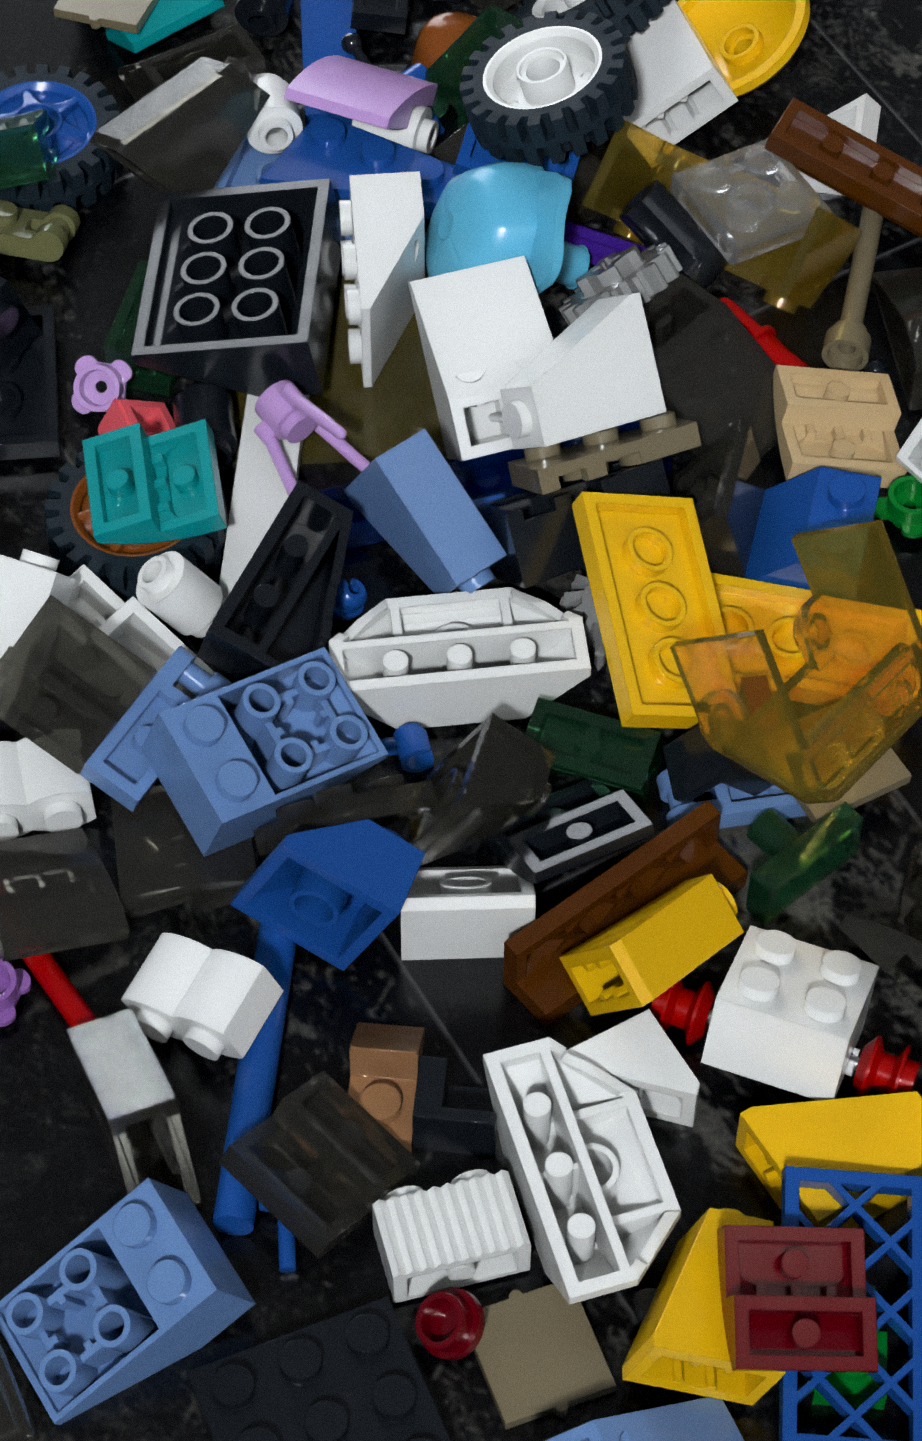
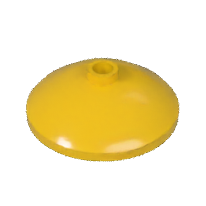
(749, 36)

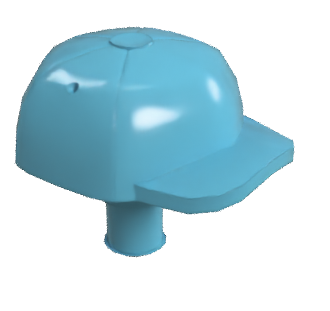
(502, 215)

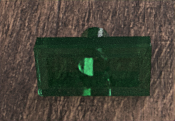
(796, 858)

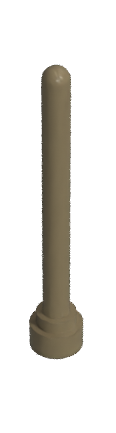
(847, 341)

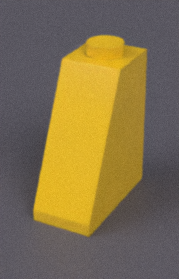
(653, 946)
(834, 1134)
(684, 1332)

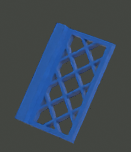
(837, 1184)

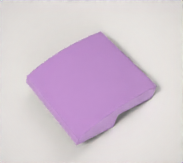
(360, 91)

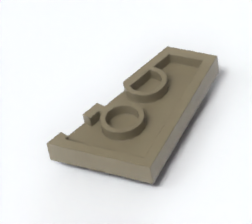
(655, 439)

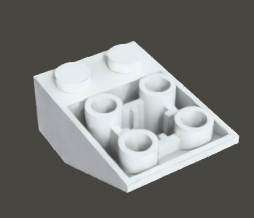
(381, 258)
(475, 337)

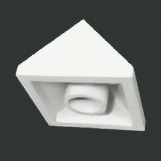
(464, 912)

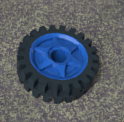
(74, 112)

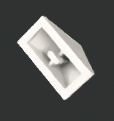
(649, 1063)

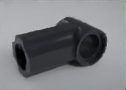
(660, 218)

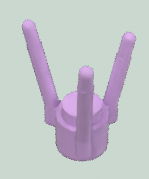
(293, 417)

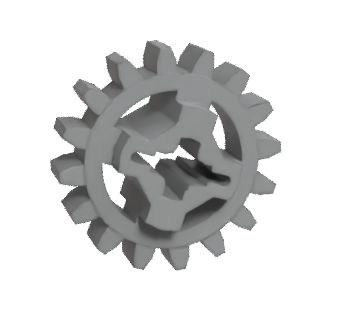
(623, 274)

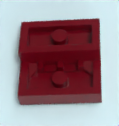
(796, 1299)

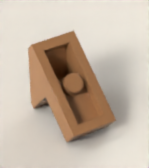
(386, 1074)

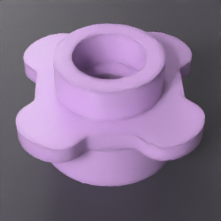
(89, 374)

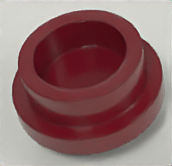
(450, 1323)

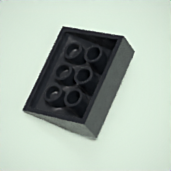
(242, 286)

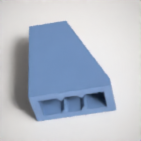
(427, 516)

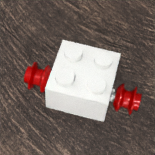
(789, 1019)

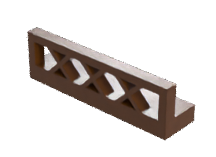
(850, 164)
(674, 855)

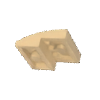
(836, 422)

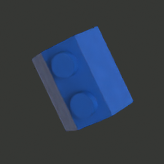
(806, 504)
(332, 887)

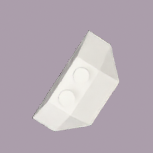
(460, 657)
(580, 1167)

